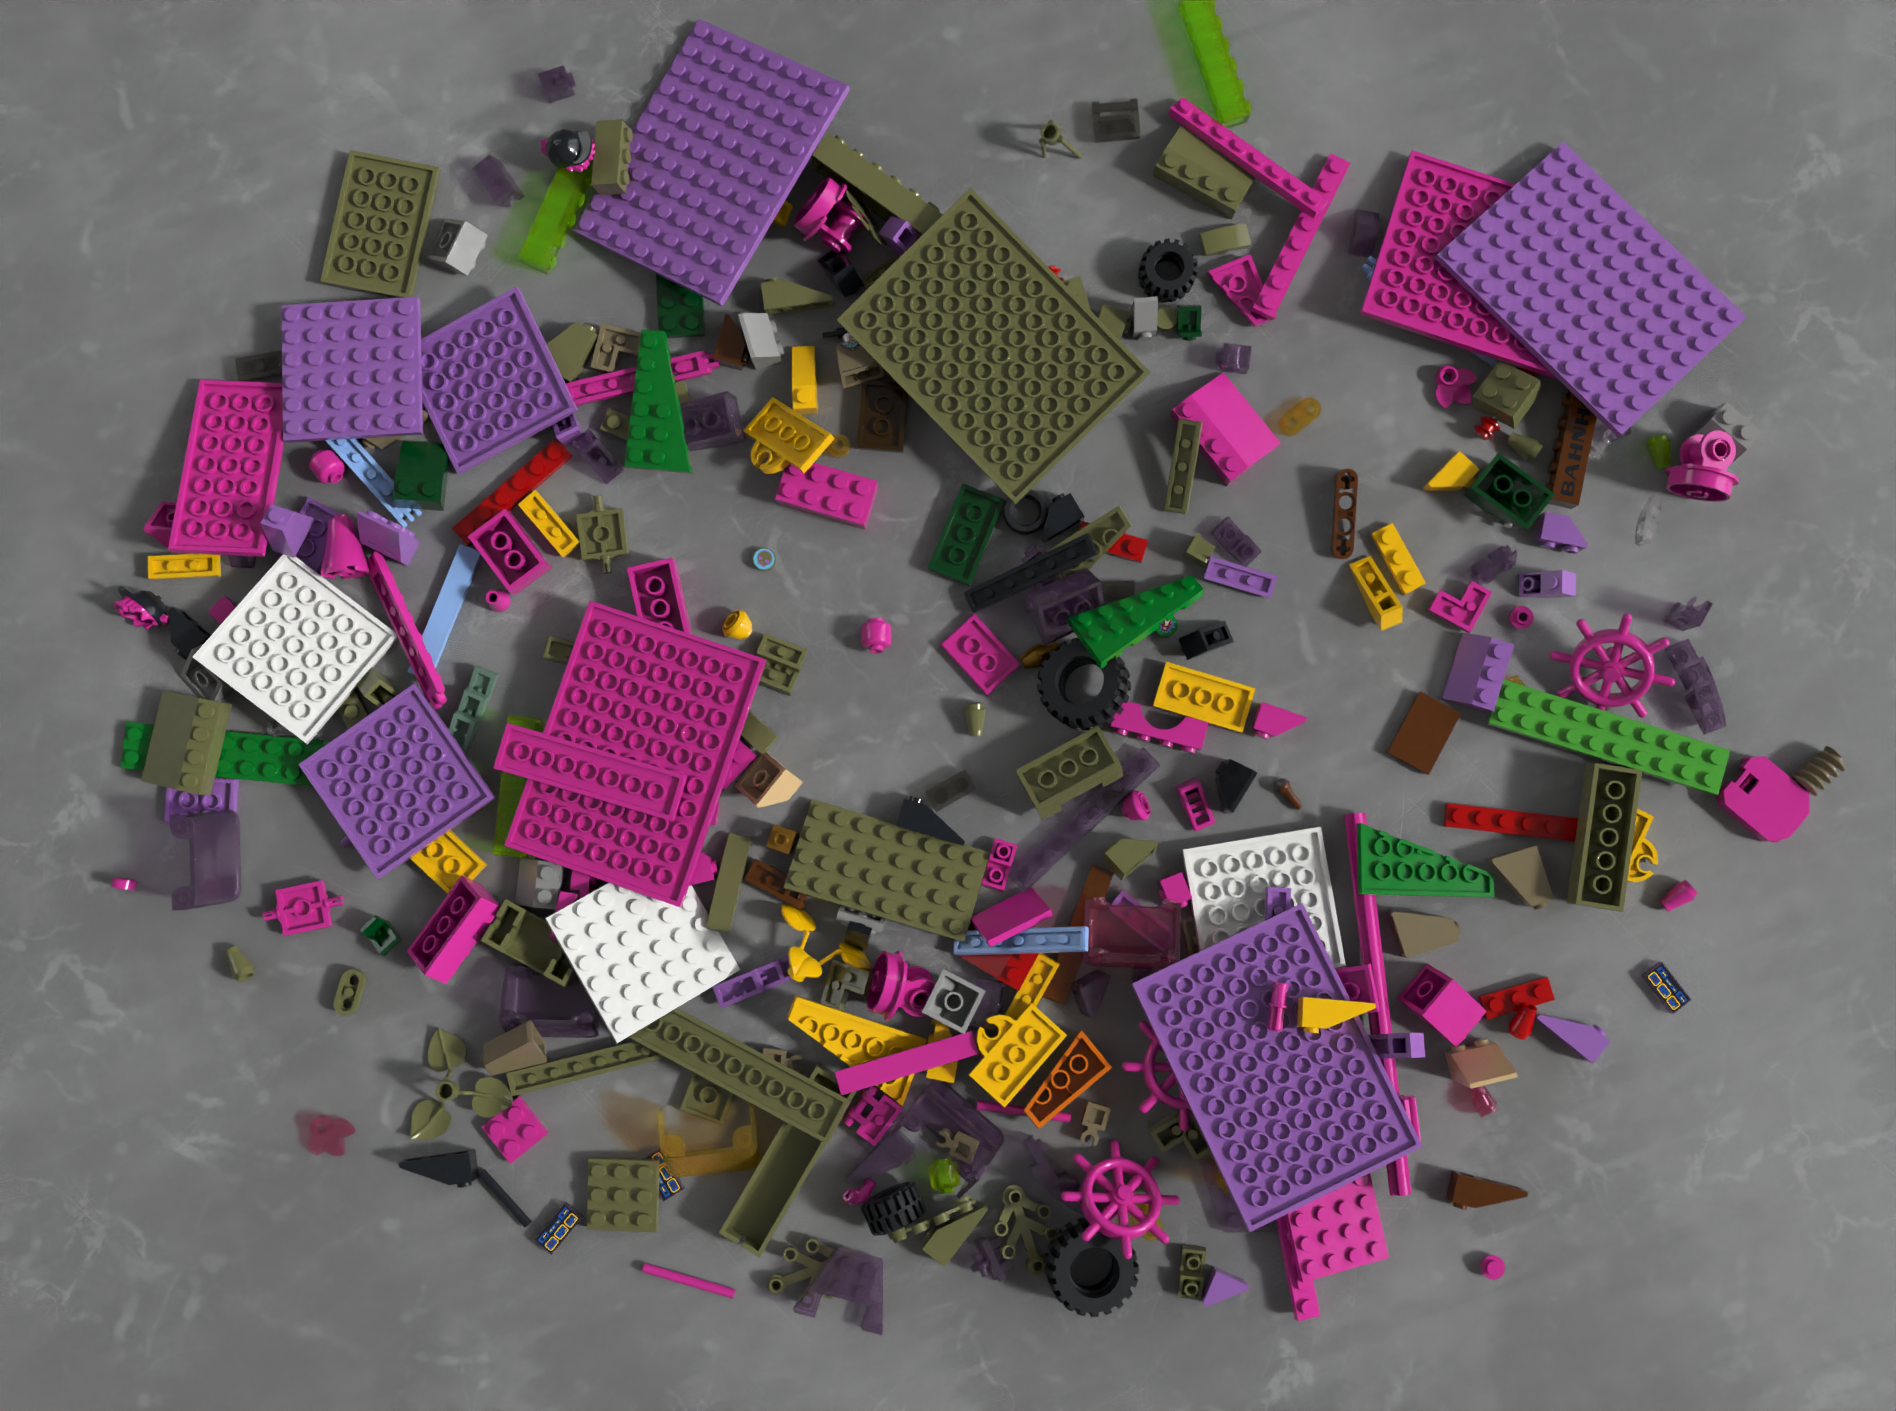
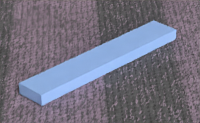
(449, 602)
(1028, 941)

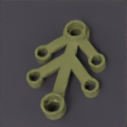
(962, 1205)
(1022, 1226)
(812, 1269)

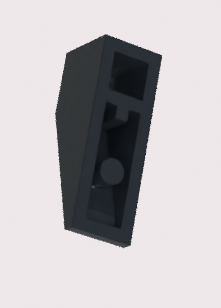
(922, 819)
(446, 1168)

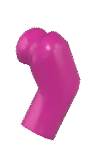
(859, 1195)

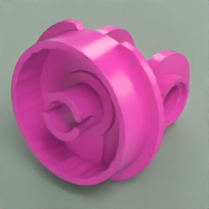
(814, 211)
(1704, 468)
(898, 986)

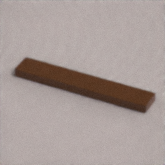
(1094, 886)

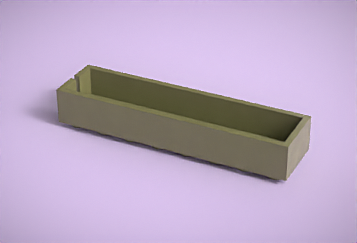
(873, 187)
(777, 1179)

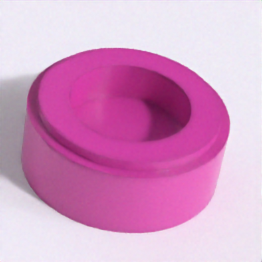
(123, 883)

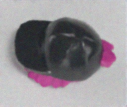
(569, 149)
(142, 608)

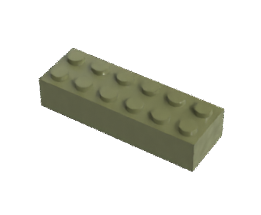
(1604, 837)

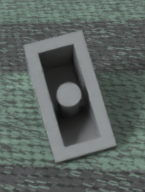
(1144, 317)

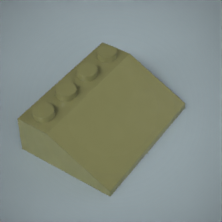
(1203, 173)
(186, 743)

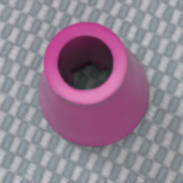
(503, 600)
(1678, 895)

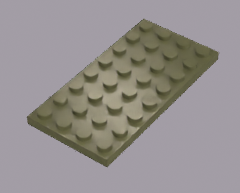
(887, 871)

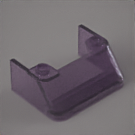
(944, 1107)

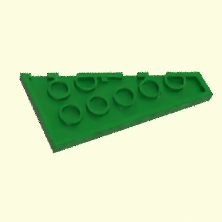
(656, 419)
(1129, 620)
(1407, 869)

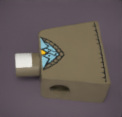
(855, 363)

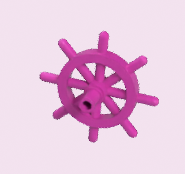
(1612, 666)
(1158, 1091)
(1120, 1199)

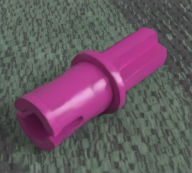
(1277, 1006)

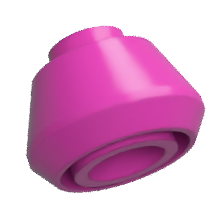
(1136, 806)

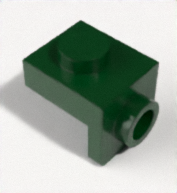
(1189, 322)
(380, 934)

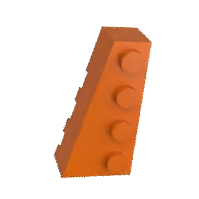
(1070, 1077)

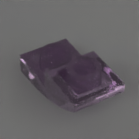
(1235, 542)

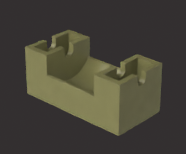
(1069, 772)
(529, 942)

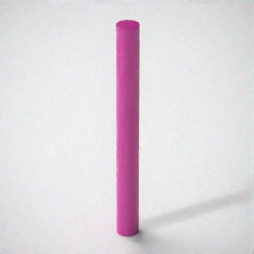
(1016, 1110)
(688, 1280)

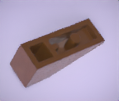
(1478, 1192)

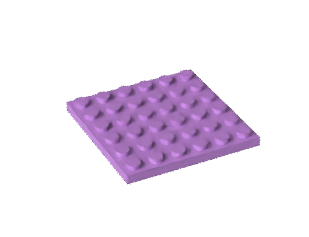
(352, 369)
(491, 381)
(396, 781)

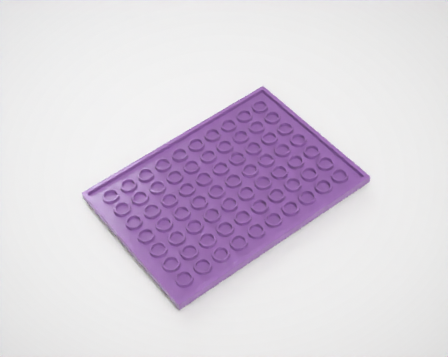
(713, 161)
(1590, 288)
(1280, 1108)

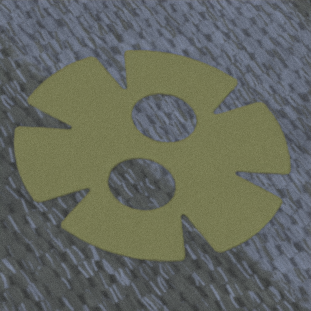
(858, 207)

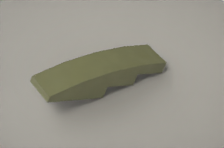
(729, 883)

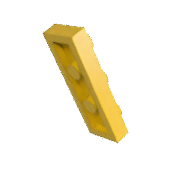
(549, 523)
(1398, 558)
(183, 566)
(1033, 985)

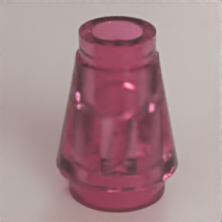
(1483, 1101)

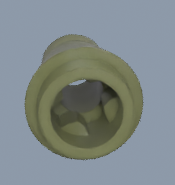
(1524, 446)
(975, 716)
(239, 965)

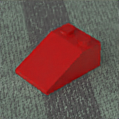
(1005, 967)

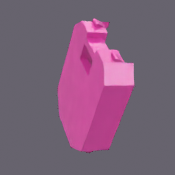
(1771, 806)

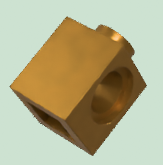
(782, 839)

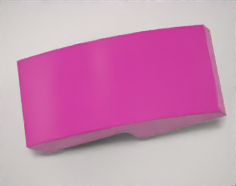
(999, 865)

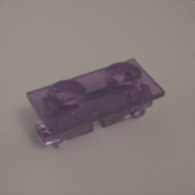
(1502, 560)

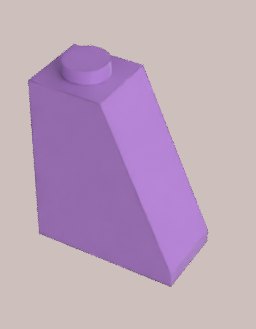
(285, 529)

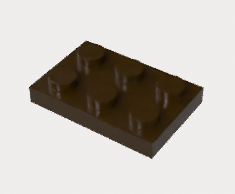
(882, 416)

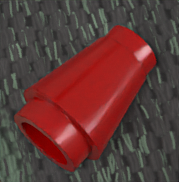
(1523, 1021)

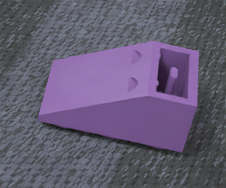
(386, 536)

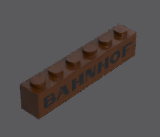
(1571, 452)

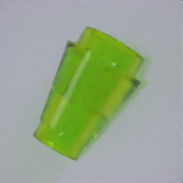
(1659, 449)

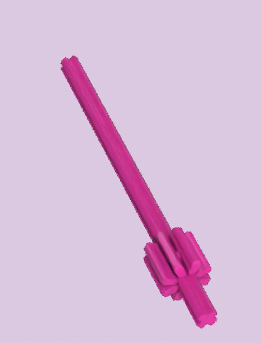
(1379, 1021)

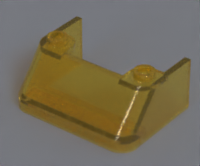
(739, 1157)

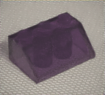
(1056, 602)

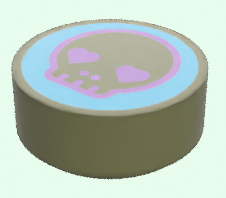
(764, 559)

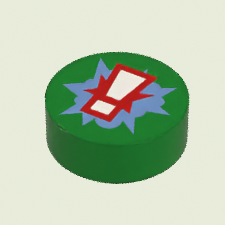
(1167, 629)

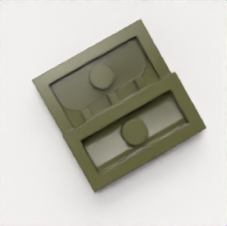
(782, 663)

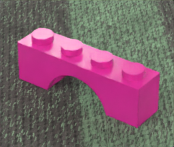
(1188, 733)

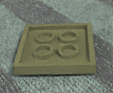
(623, 1194)

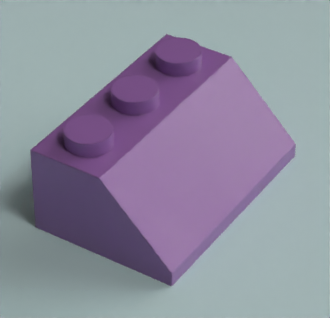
(1477, 672)

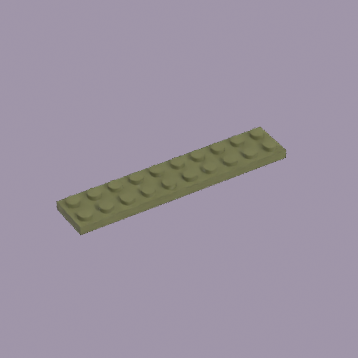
(745, 1073)

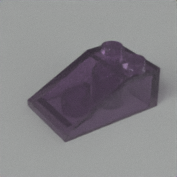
(712, 422)

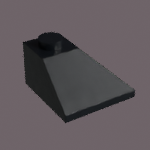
(1232, 783)

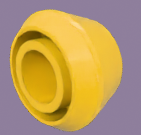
(737, 625)

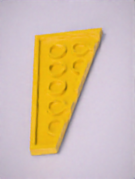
(855, 1038)

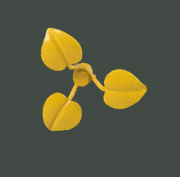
(804, 965)

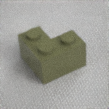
(1168, 1134)

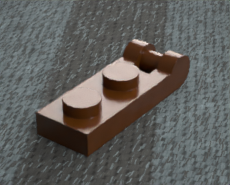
(773, 882)

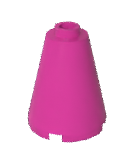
(343, 550)

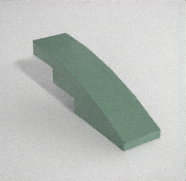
(473, 707)

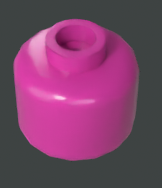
(327, 466)
(876, 635)

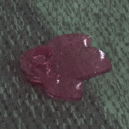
(332, 1138)

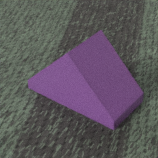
(567, 429)
(1222, 1286)

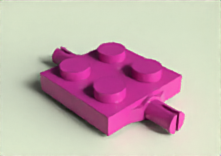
(303, 908)

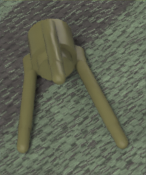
(1052, 135)

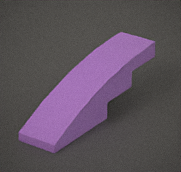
(752, 982)

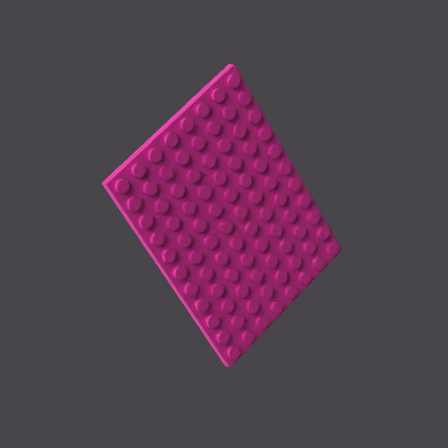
(1413, 288)
(655, 701)

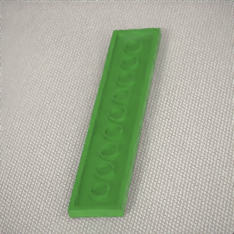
(1609, 737)

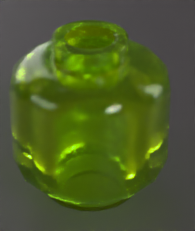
(944, 1175)

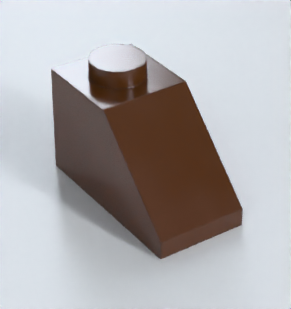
(731, 347)

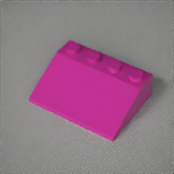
(1231, 430)

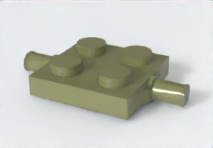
(602, 534)

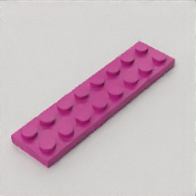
(590, 772)

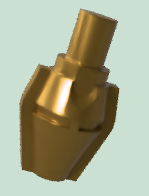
(1036, 655)

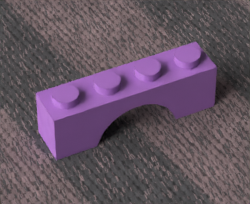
(1398, 1045)

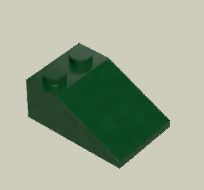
(421, 476)
(1509, 493)

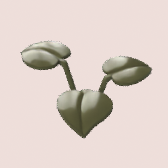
(489, 1098)

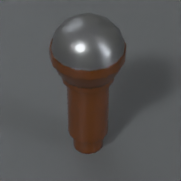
(1283, 787)

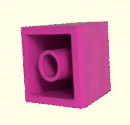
(1442, 1004)

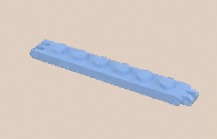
(371, 475)

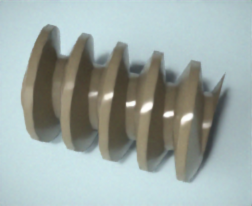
(1819, 770)

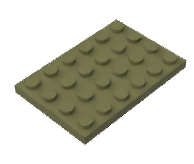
(380, 225)

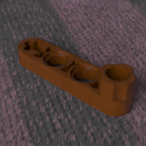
(1348, 514)

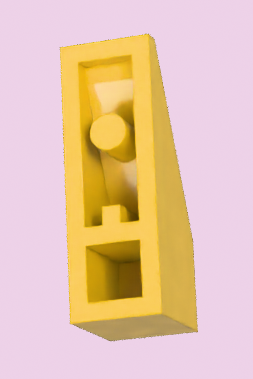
(804, 380)
(1377, 593)
(1324, 1013)

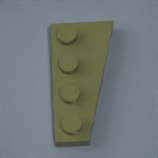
(1104, 534)

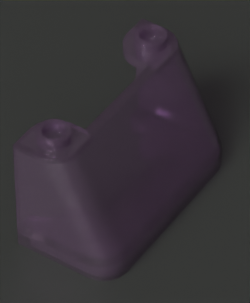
(213, 857)
(550, 1006)

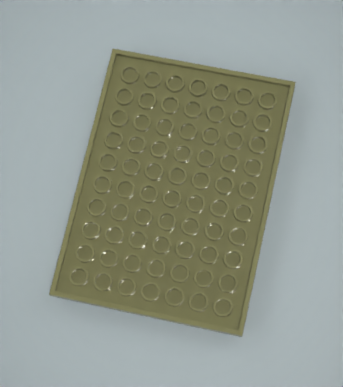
(993, 346)

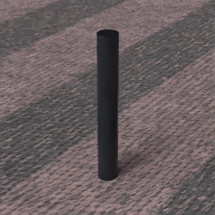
(504, 1198)

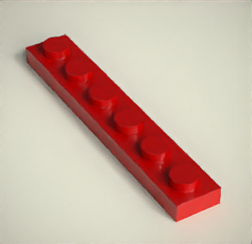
(515, 488)
(1510, 822)

